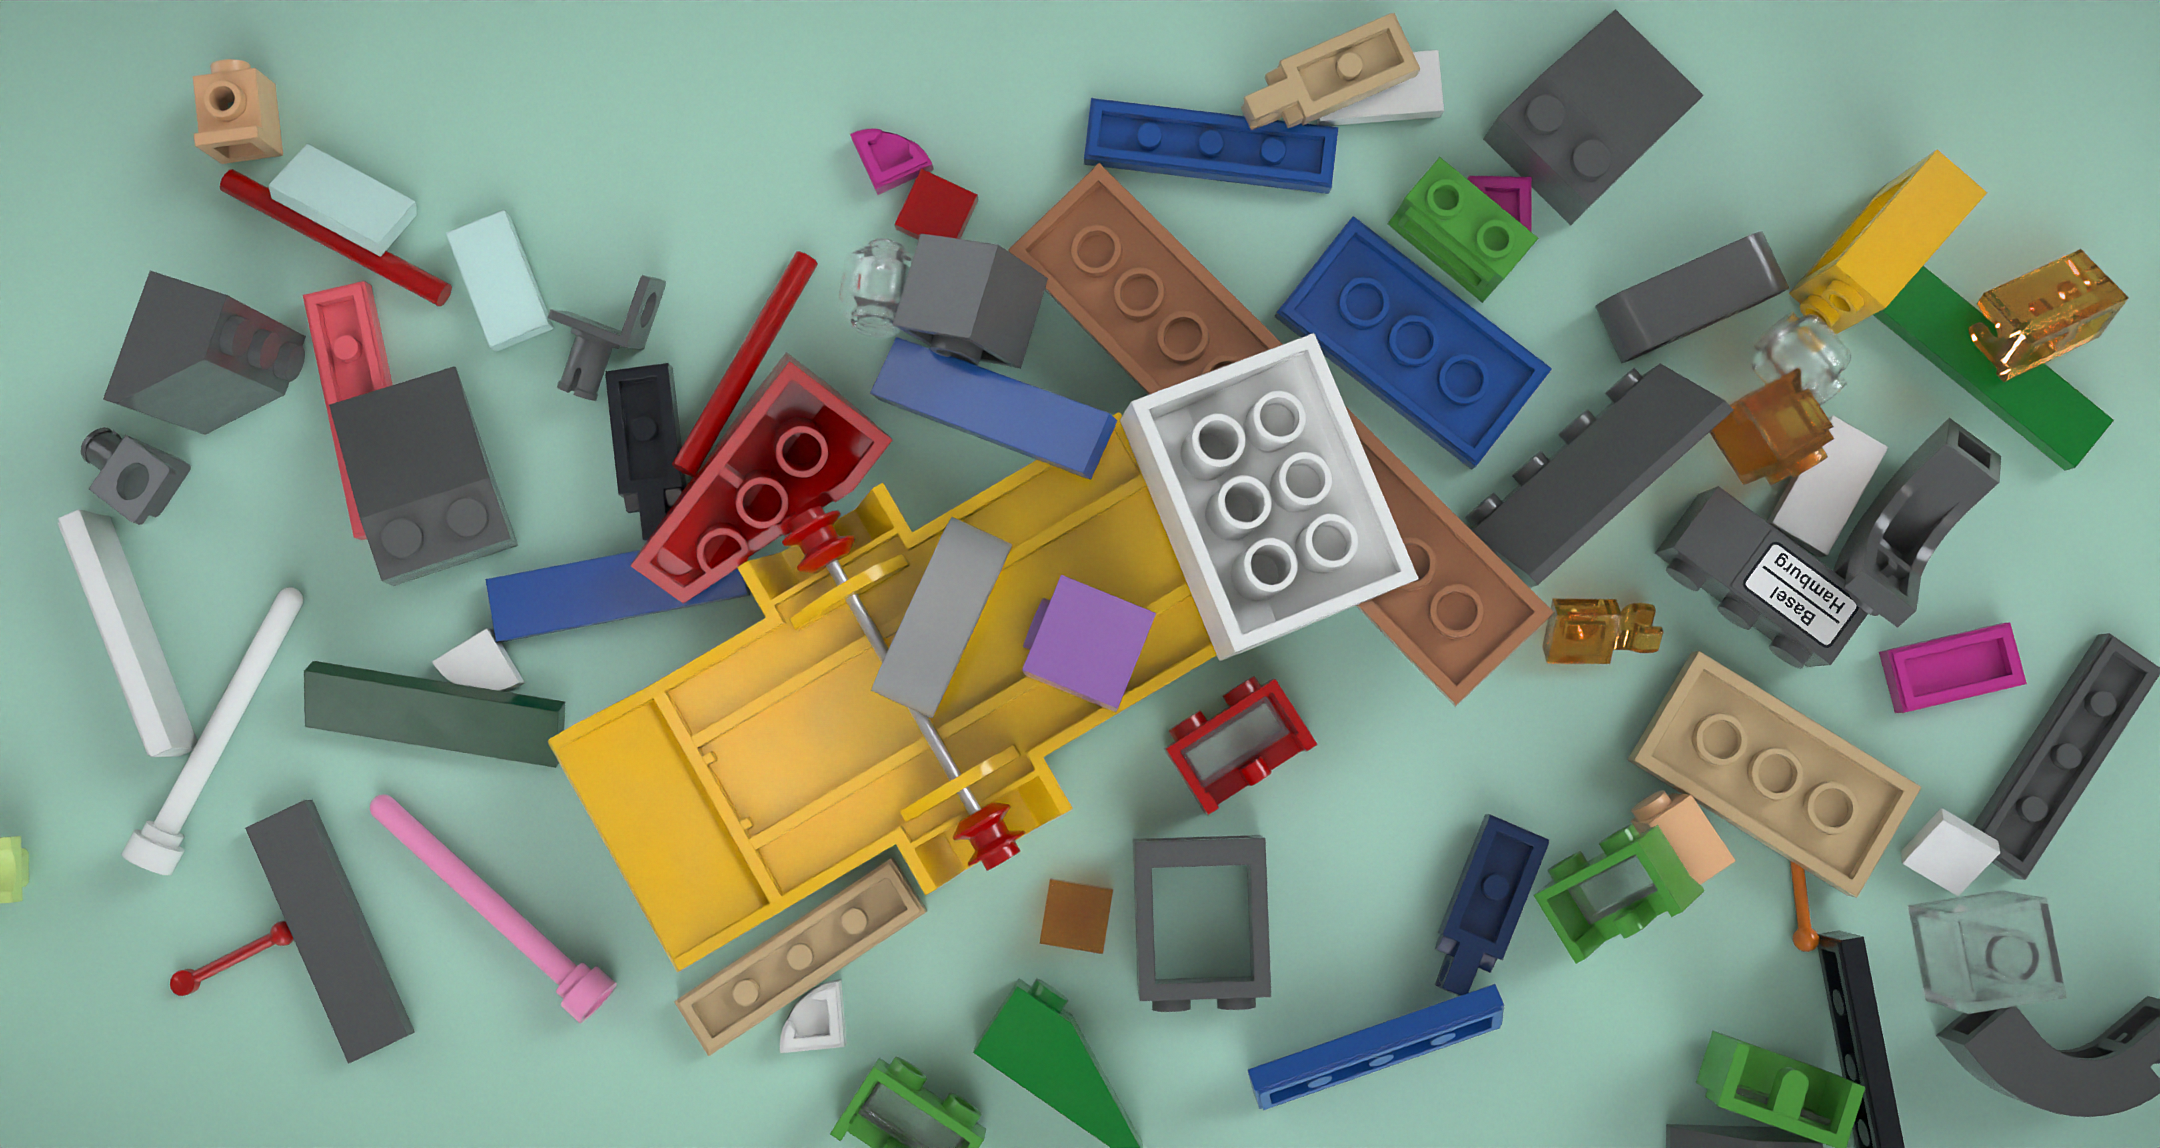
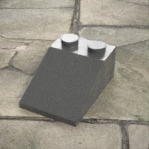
(1591, 116)
(421, 477)

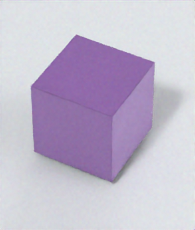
(1086, 642)

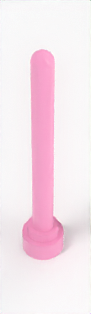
(579, 986)

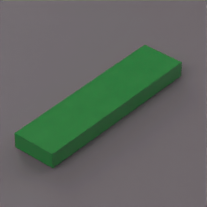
(2033, 403)

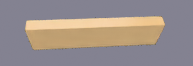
(800, 956)

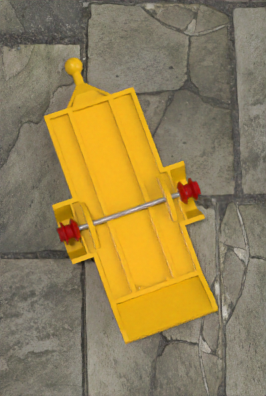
(786, 770)

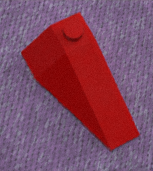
(781, 456)

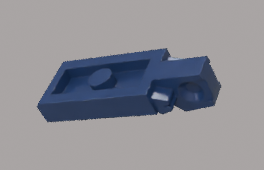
(1487, 901)

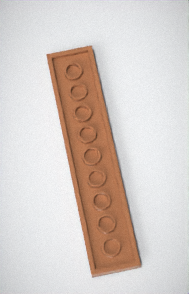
(1176, 321)

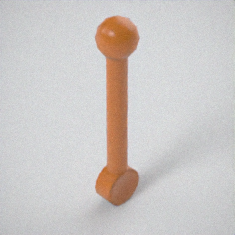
(1804, 937)

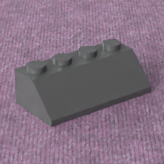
(1596, 471)

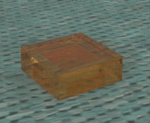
(1076, 916)

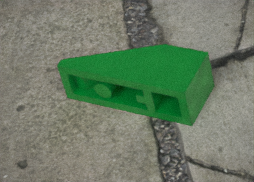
(1049, 1057)

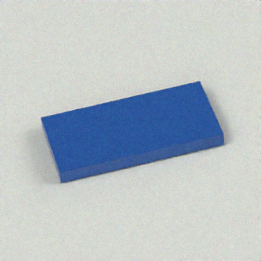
(1413, 342)

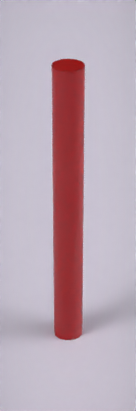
(387, 265)
(744, 364)

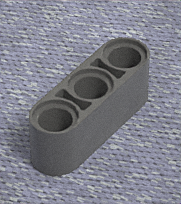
(1691, 296)

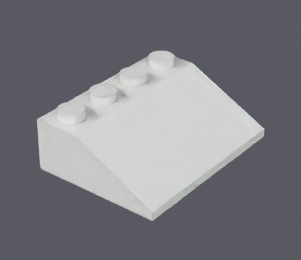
(1266, 496)

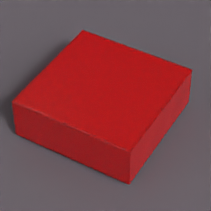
(936, 208)

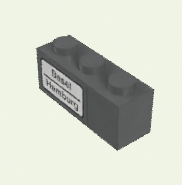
(1761, 579)

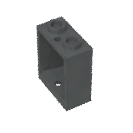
(1230, 992)

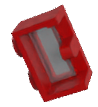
(1238, 743)

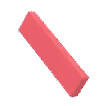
(348, 358)

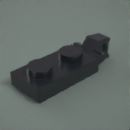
(645, 440)

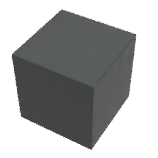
(970, 300)

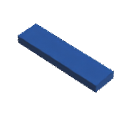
(1210, 146)
(994, 407)
(586, 596)
(1377, 1047)

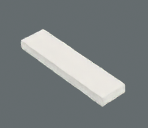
(128, 634)

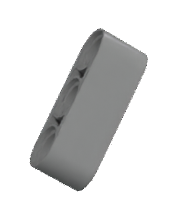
(941, 617)

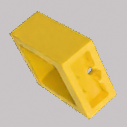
(1888, 243)

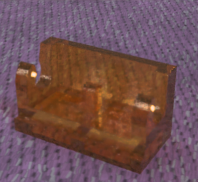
(2046, 313)

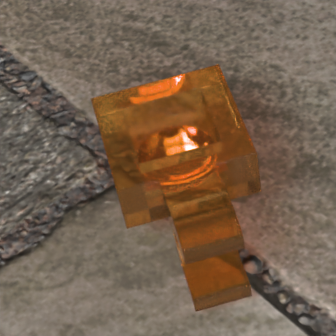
(1592, 628)

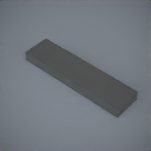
(2065, 752)
(330, 930)

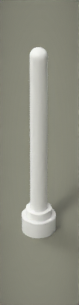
(159, 841)

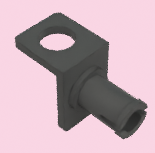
(595, 340)
(133, 475)

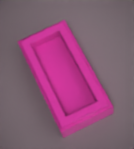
(1952, 667)

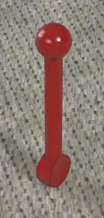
(189, 980)

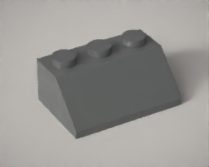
(201, 357)

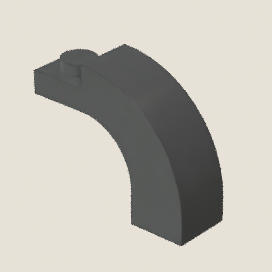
(1912, 517)
(2080, 1082)

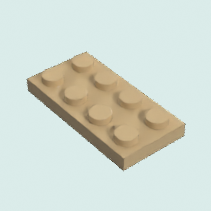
(1774, 773)

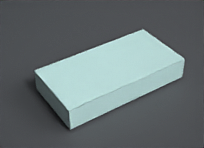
(343, 199)
(499, 280)

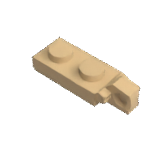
(1333, 75)

